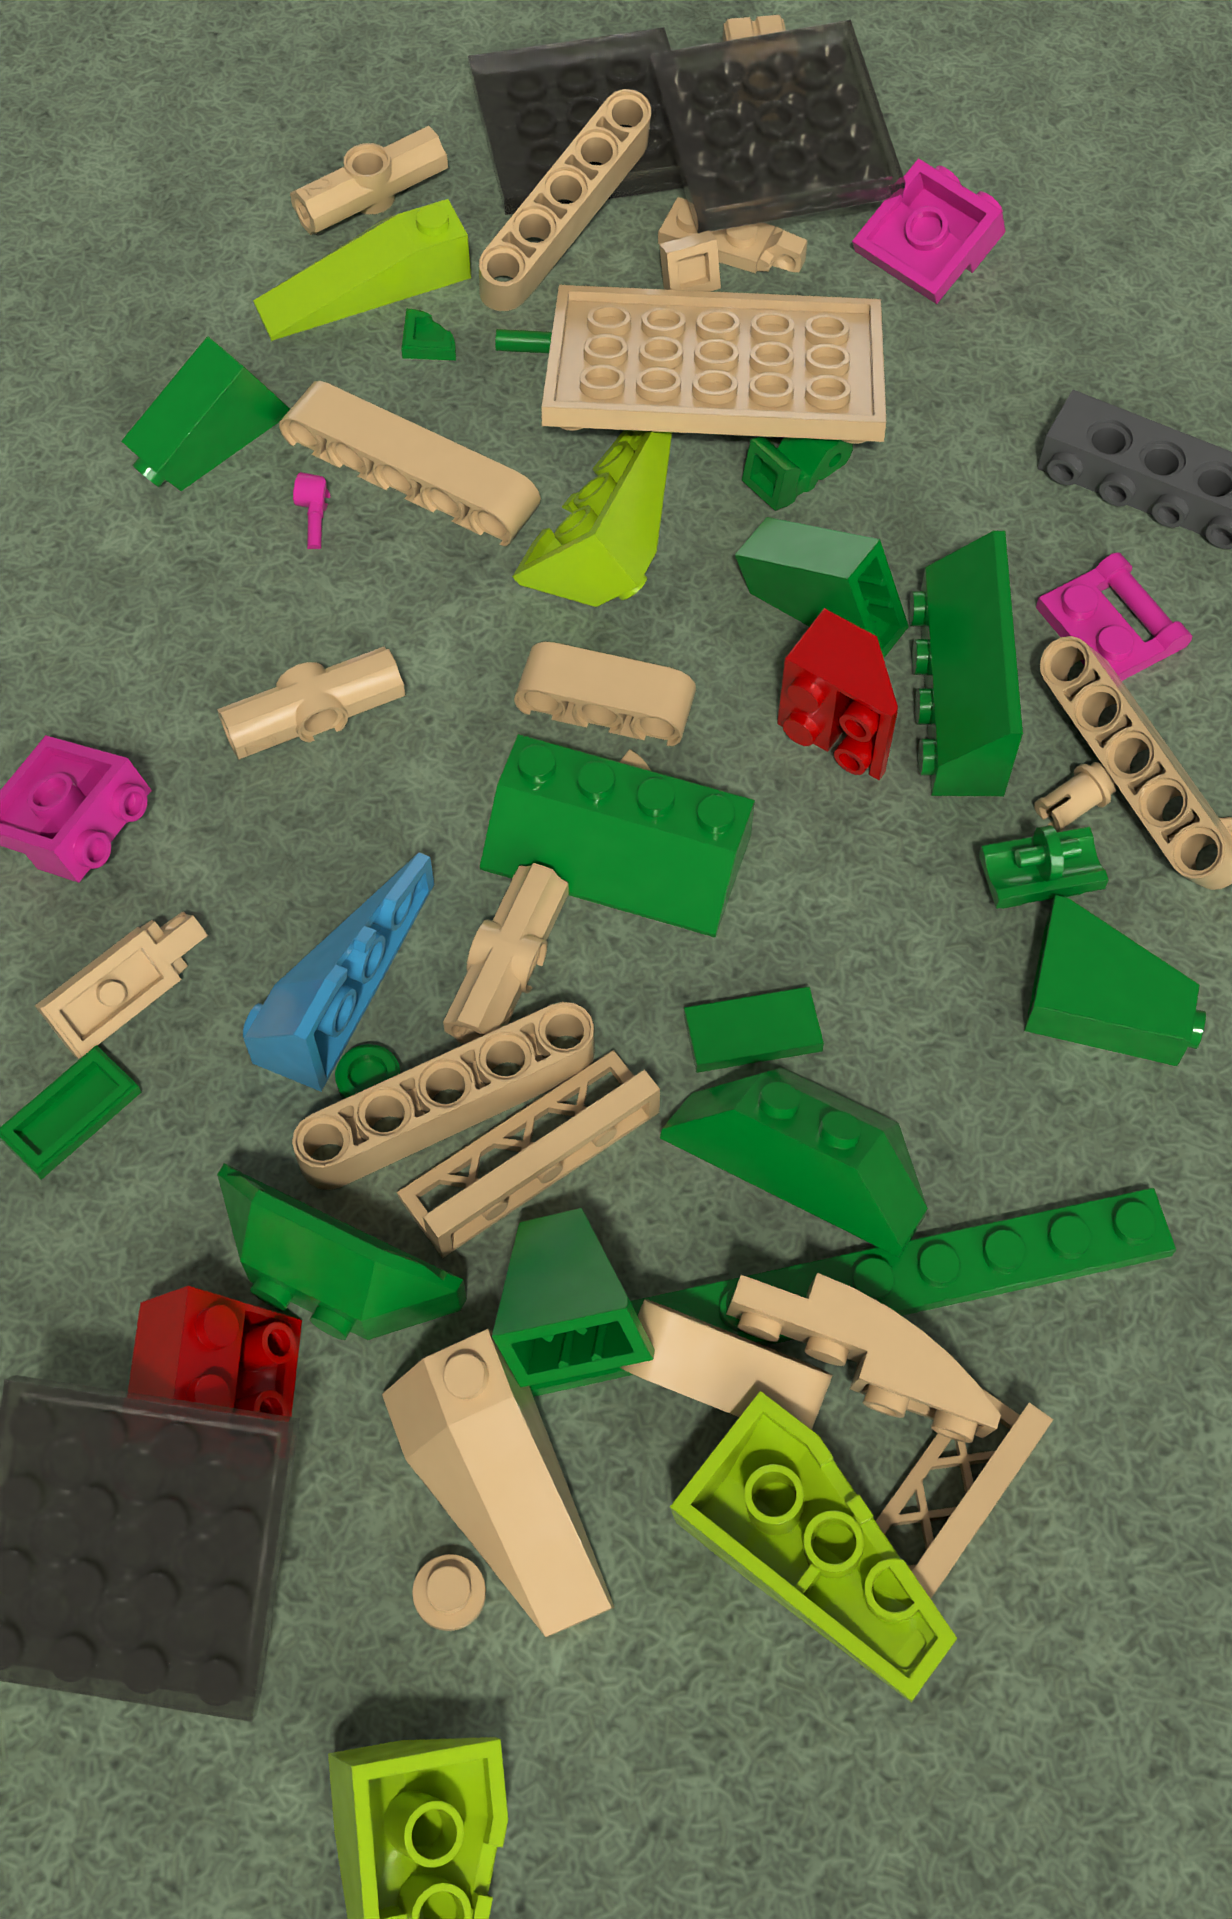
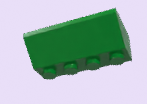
(967, 671)
(619, 833)

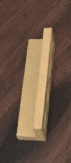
(538, 1162)
(979, 1495)

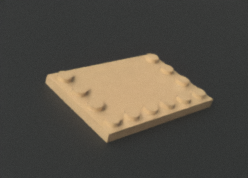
(716, 364)

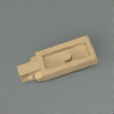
(744, 247)
(120, 983)

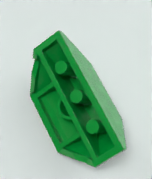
(808, 1152)
(330, 1266)

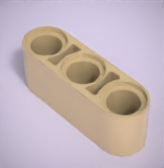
(606, 691)
(725, 1367)

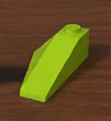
(376, 268)
(612, 526)
(805, 1538)
(419, 1827)

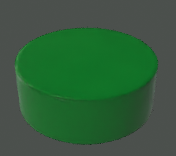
(364, 1068)

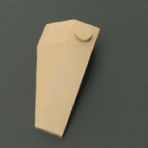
(498, 1478)

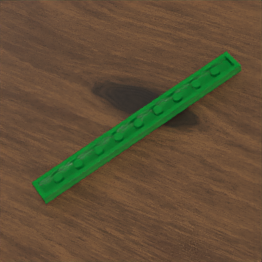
(951, 1265)

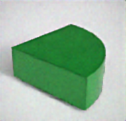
(426, 338)

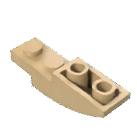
(895, 1359)

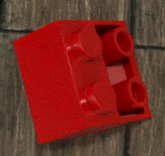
(836, 685)
(215, 1352)

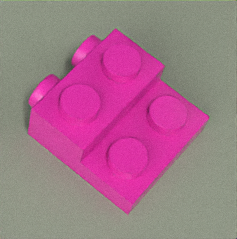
(931, 231)
(69, 806)

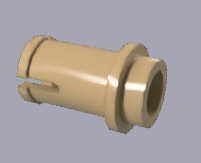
(1078, 795)

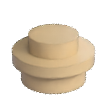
(449, 1592)

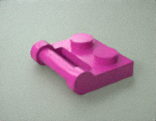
(1085, 613)

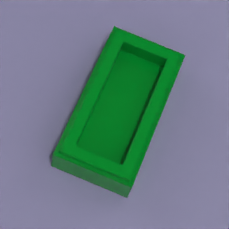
(753, 1029)
(68, 1112)

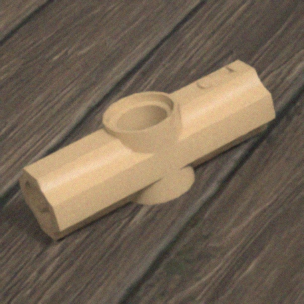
(369, 179)
(311, 701)
(506, 953)

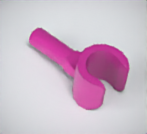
(311, 493)

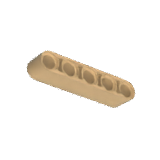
(568, 179)
(411, 460)
(1117, 746)
(428, 1122)

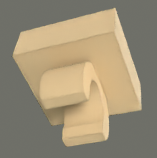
(691, 263)

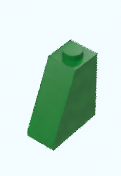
(202, 418)
(819, 568)
(1110, 991)
(565, 1305)

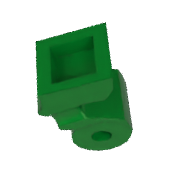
(792, 468)

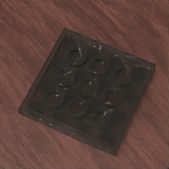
(545, 94)
(775, 126)
(139, 1545)

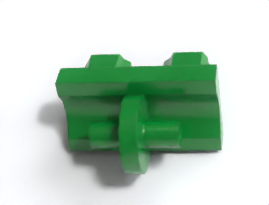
(1042, 866)

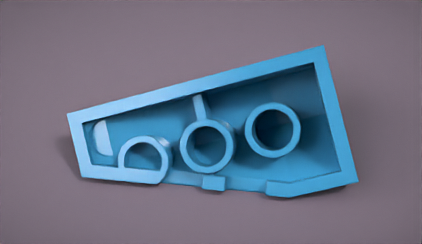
(325, 995)

